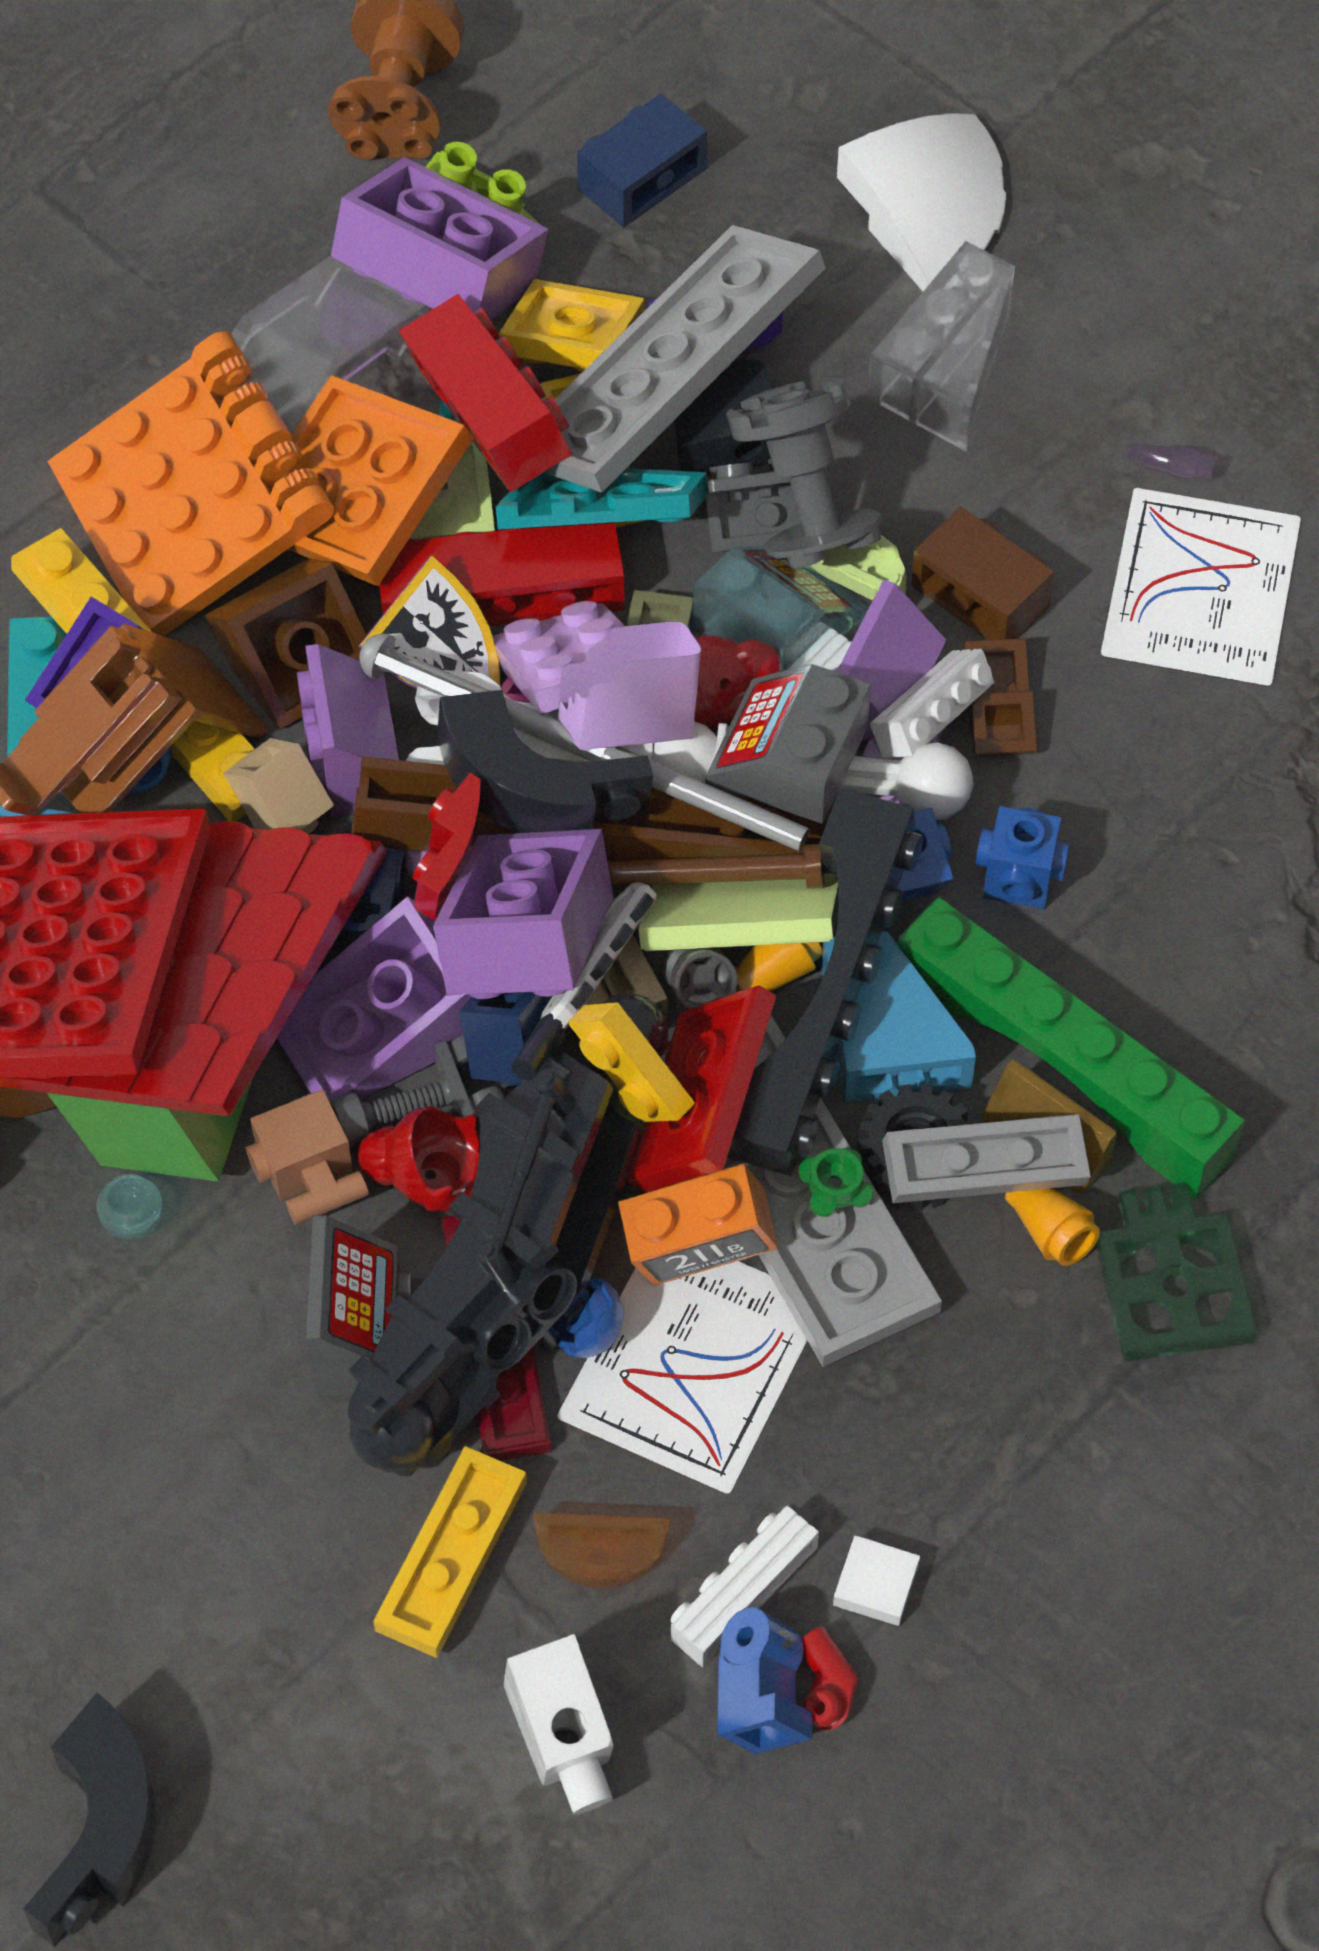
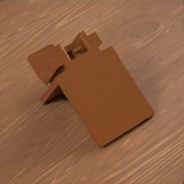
(117, 720)

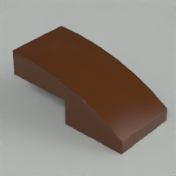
(1004, 714)

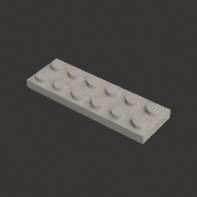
(677, 350)
(840, 1274)

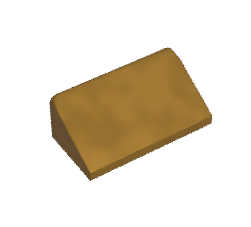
(1025, 1095)

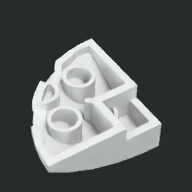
(927, 188)

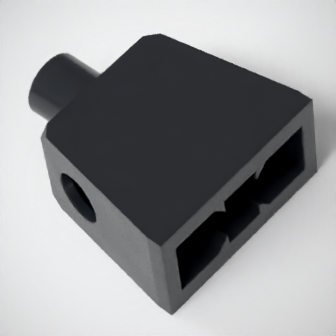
(704, 429)

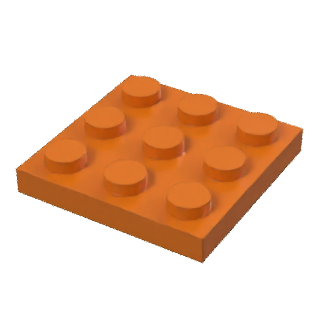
(379, 470)

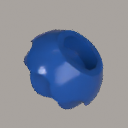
(595, 1325)

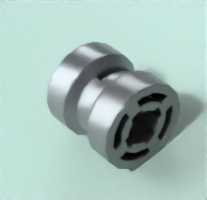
(705, 980)

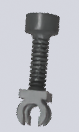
(451, 1061)

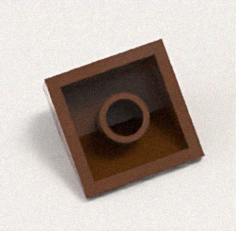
(273, 623)

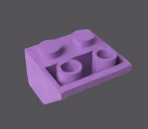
(343, 720)

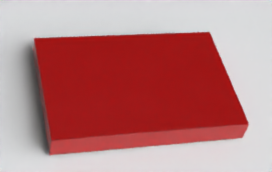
(714, 1062)

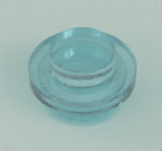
(129, 1206)

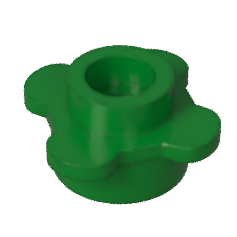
(840, 1164)

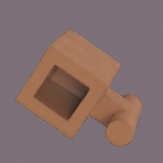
(304, 1151)

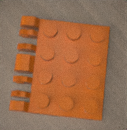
(184, 485)

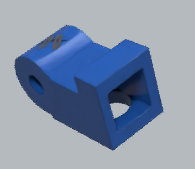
(760, 1683)

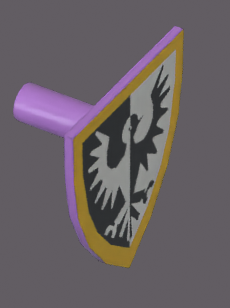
(440, 624)

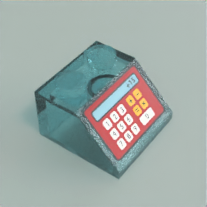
(769, 601)

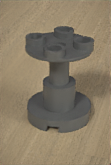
(800, 449)

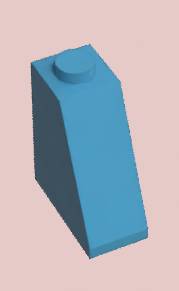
(901, 1034)

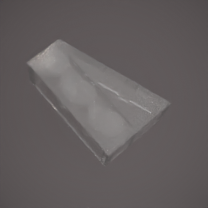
(944, 345)

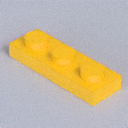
(450, 1552)

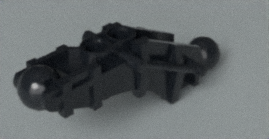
(516, 1263)

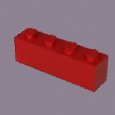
(487, 392)
(521, 569)

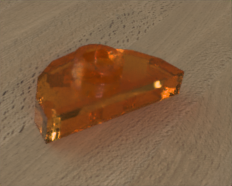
(599, 1548)

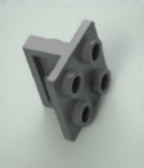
(747, 506)

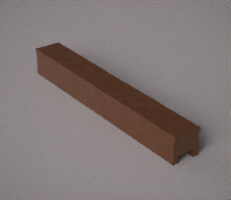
(399, 794)

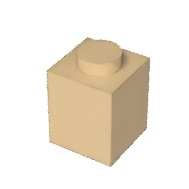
(279, 787)

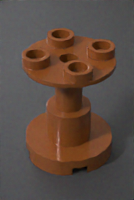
(404, 42)

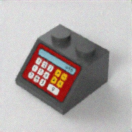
(793, 740)
(349, 1290)

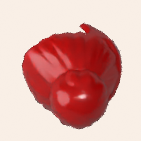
(726, 675)
(421, 1145)

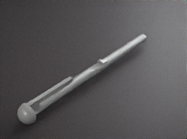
(380, 656)

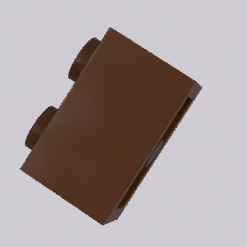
(982, 577)

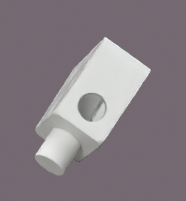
(552, 1694)

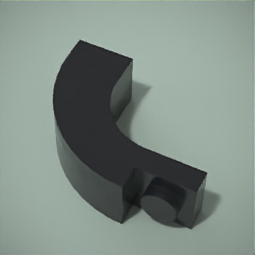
(526, 788)

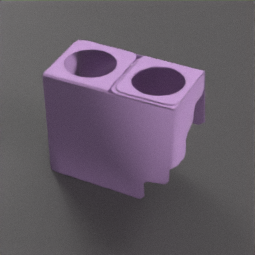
(633, 688)

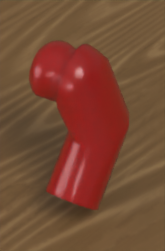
(833, 1683)

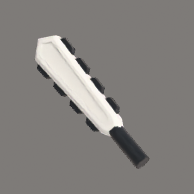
(618, 926)

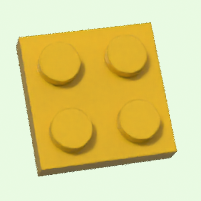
(568, 323)

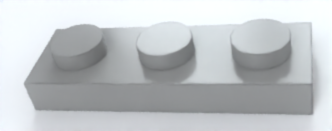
(986, 1158)

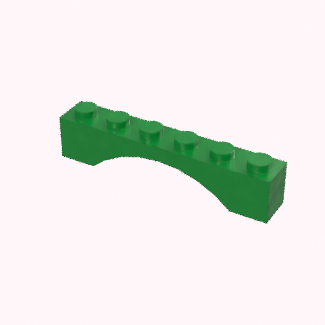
(1153, 1105)

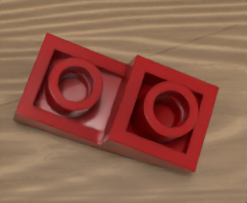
(450, 844)

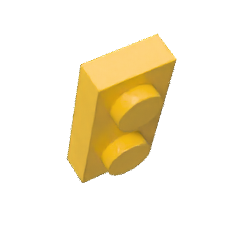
(622, 1051)

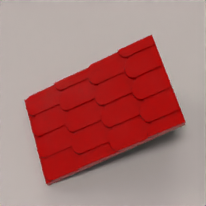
(242, 960)

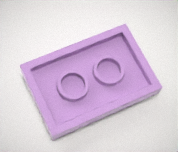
(536, 650)

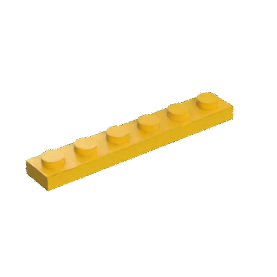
(63, 583)

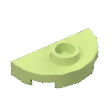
(863, 567)

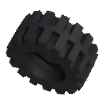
(900, 1113)

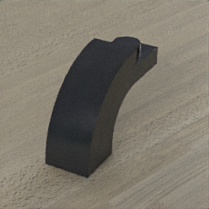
(118, 1828)

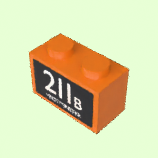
(698, 1225)

